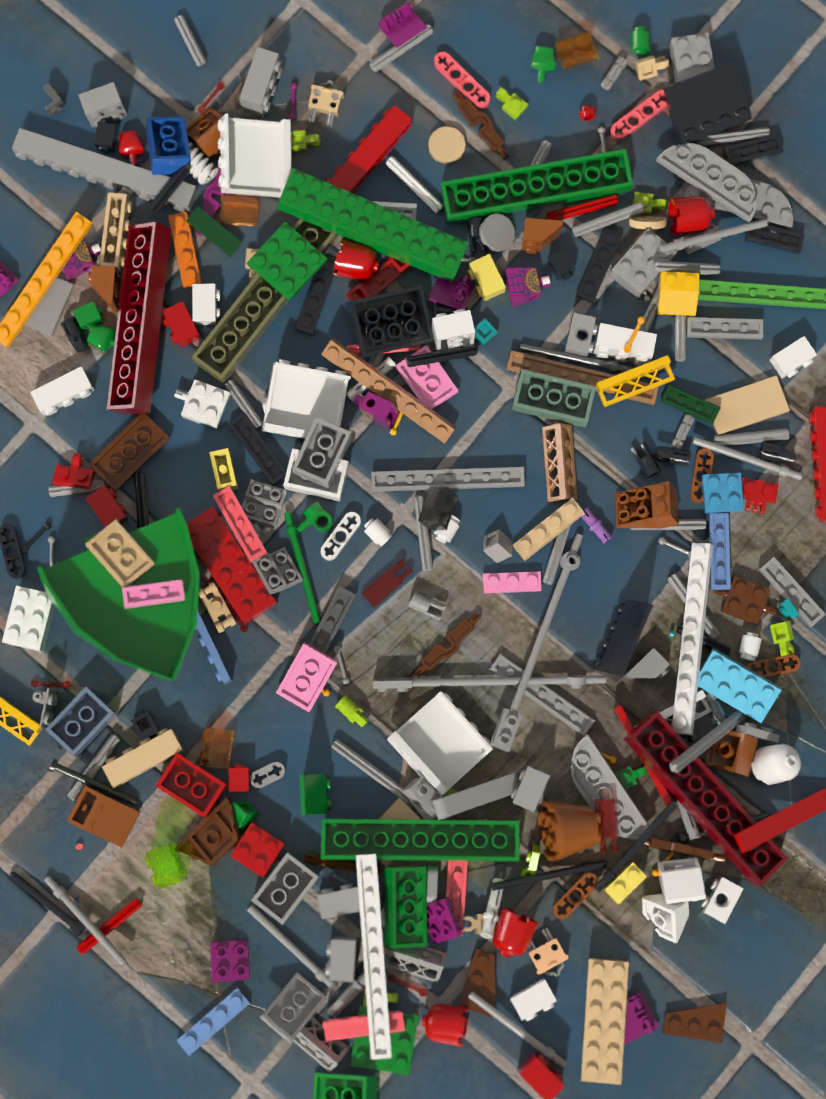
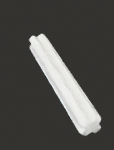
(414, 184)

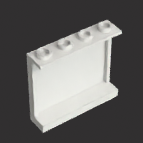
(254, 156)
(301, 395)
(440, 743)

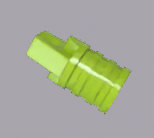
(351, 711)

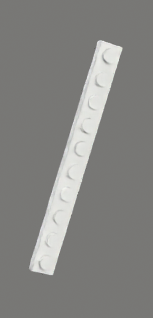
(692, 638)
(373, 956)

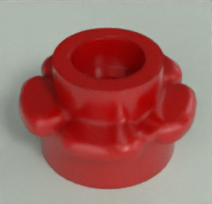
(587, 113)

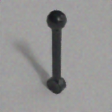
(24, 549)

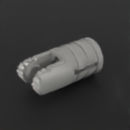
(422, 604)

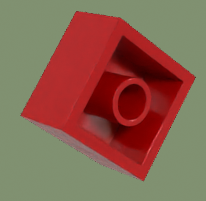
(258, 849)
(541, 1077)

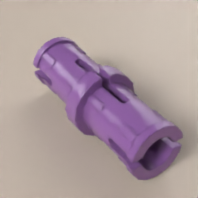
(596, 526)

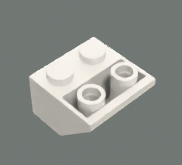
(681, 880)

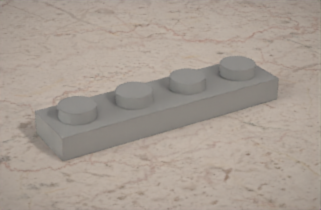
(724, 328)
(791, 590)

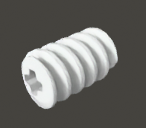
(199, 167)

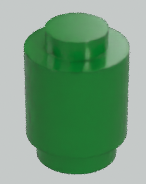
(640, 41)

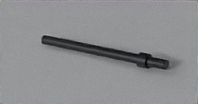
(585, 867)
(610, 874)

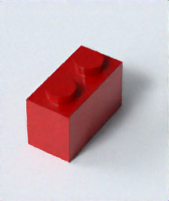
(181, 325)
(106, 506)

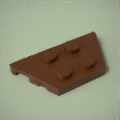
(212, 836)

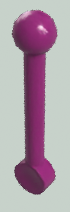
(292, 116)

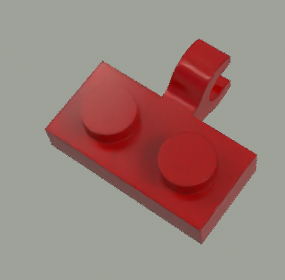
(74, 475)

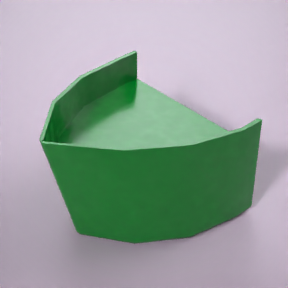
(144, 636)

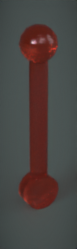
(220, 86)
(244, 629)
(34, 683)
(392, 978)

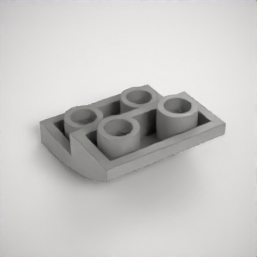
(263, 503)
(277, 571)

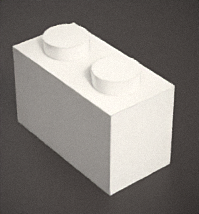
(205, 304)
(793, 357)
(533, 999)

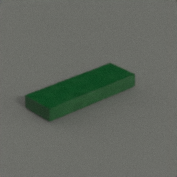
(213, 231)
(690, 404)

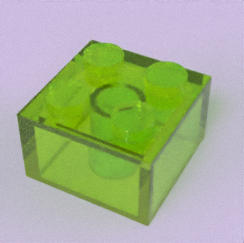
(164, 866)

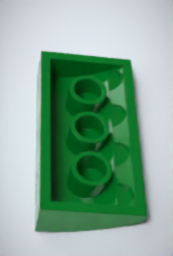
(405, 907)

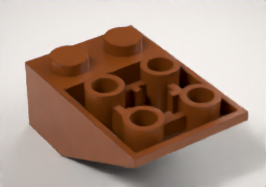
(647, 507)
(103, 816)

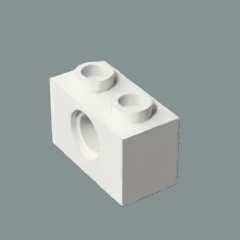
(731, 892)

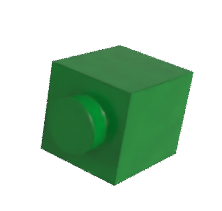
(88, 315)

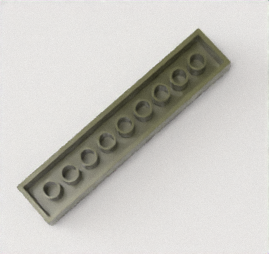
(251, 315)

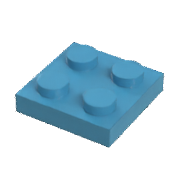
(722, 493)

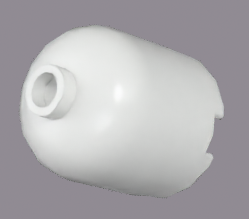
(776, 763)

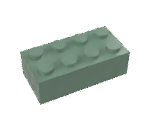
(554, 398)

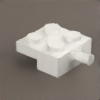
(204, 403)

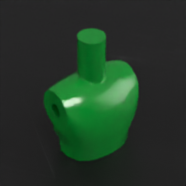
(543, 60)
(101, 337)

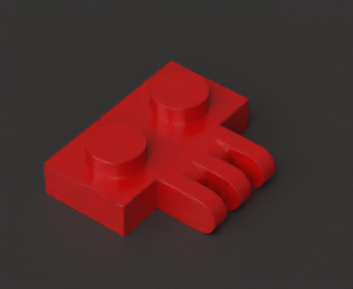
(758, 493)

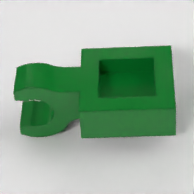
(628, 777)

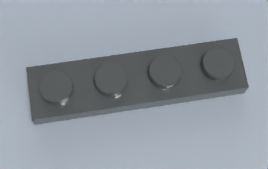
(332, 619)

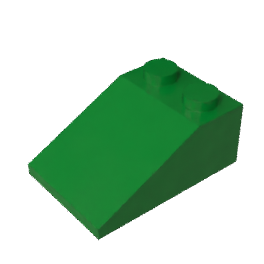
(314, 794)
(344, 1086)

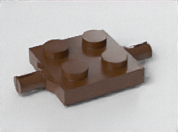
(746, 600)

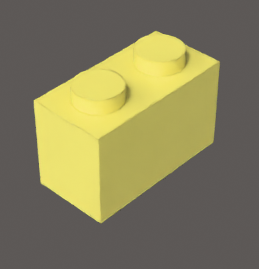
(486, 277)
(223, 469)
(624, 883)

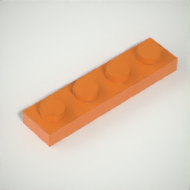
(185, 249)

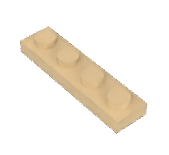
(548, 529)

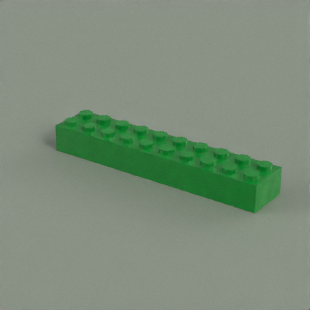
(536, 186)
(372, 225)
(420, 840)

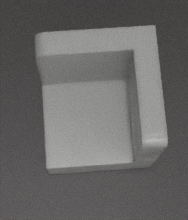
(497, 546)

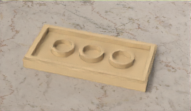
(749, 405)

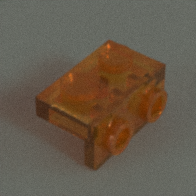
(576, 50)

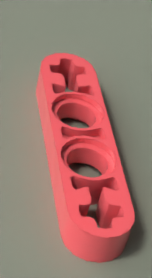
(464, 78)
(640, 115)

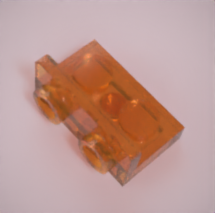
(239, 210)
(216, 748)

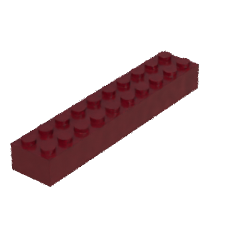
(139, 318)
(703, 797)

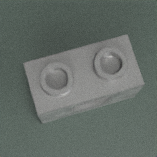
(583, 324)
(421, 795)

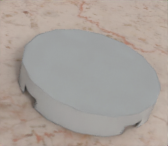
(497, 232)

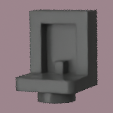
(54, 94)

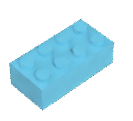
(737, 685)

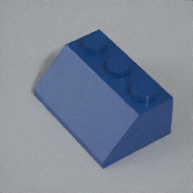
(167, 144)

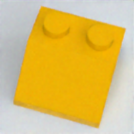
(678, 293)

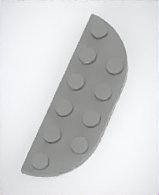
(712, 177)
(770, 204)
(598, 781)

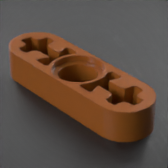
(698, 461)
(787, 669)
(568, 909)

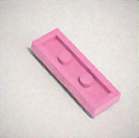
(512, 582)
(153, 594)

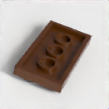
(129, 451)

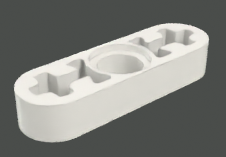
(327, 544)

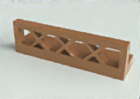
(563, 462)

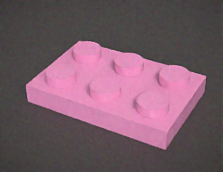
(428, 381)
(307, 677)

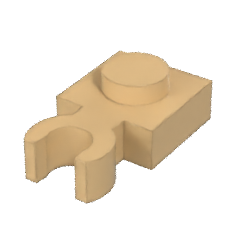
(477, 923)

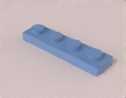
(721, 551)
(213, 655)
(213, 1021)

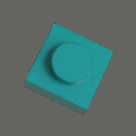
(485, 331)
(788, 610)

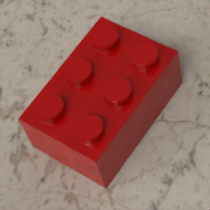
(191, 785)

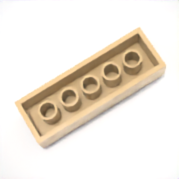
(605, 1021)

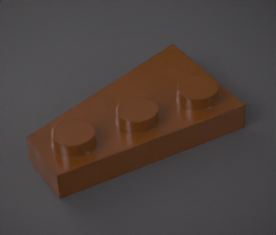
(481, 981)
(697, 1023)

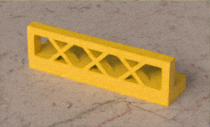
(636, 373)
(21, 717)

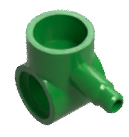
(312, 515)

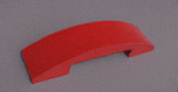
(379, 280)

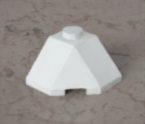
(667, 917)

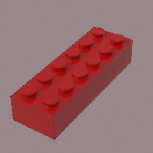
(229, 566)

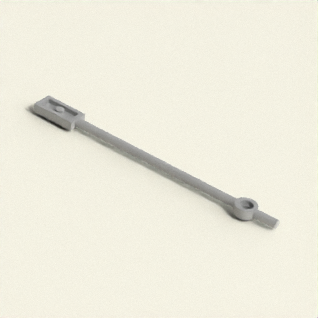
(403, 684)
(510, 719)

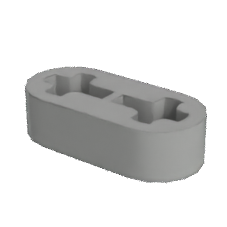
(265, 770)
(432, 884)

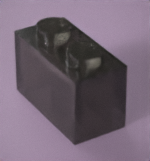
(438, 508)

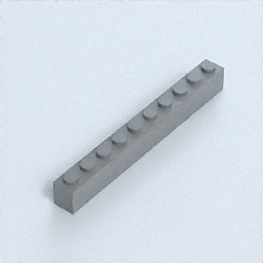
(100, 169)

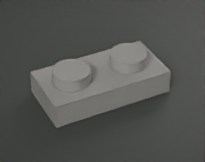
(763, 734)

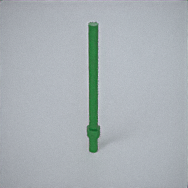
(292, 532)

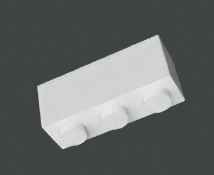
(62, 391)

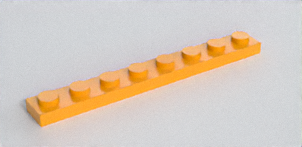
(43, 278)

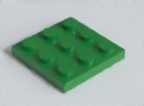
(287, 261)
(401, 1048)

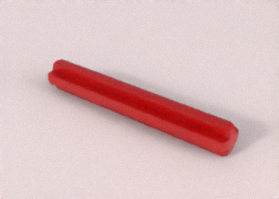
(583, 208)
(110, 925)

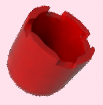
(690, 215)
(355, 261)
(513, 933)
(446, 1024)

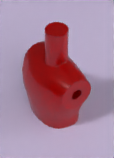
(130, 146)

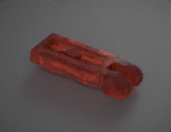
(385, 585)
(608, 823)

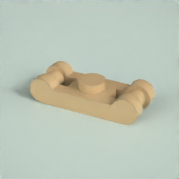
(216, 607)

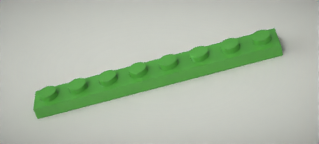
(762, 294)

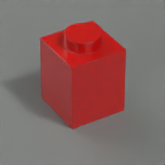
(239, 778)

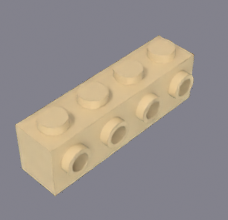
(115, 230)
(142, 758)

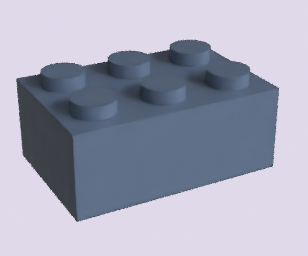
(81, 721)

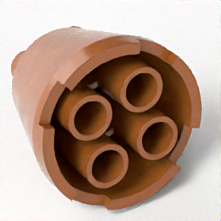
(567, 828)

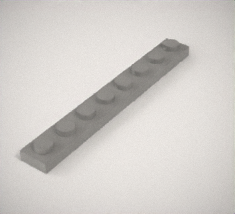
(450, 478)

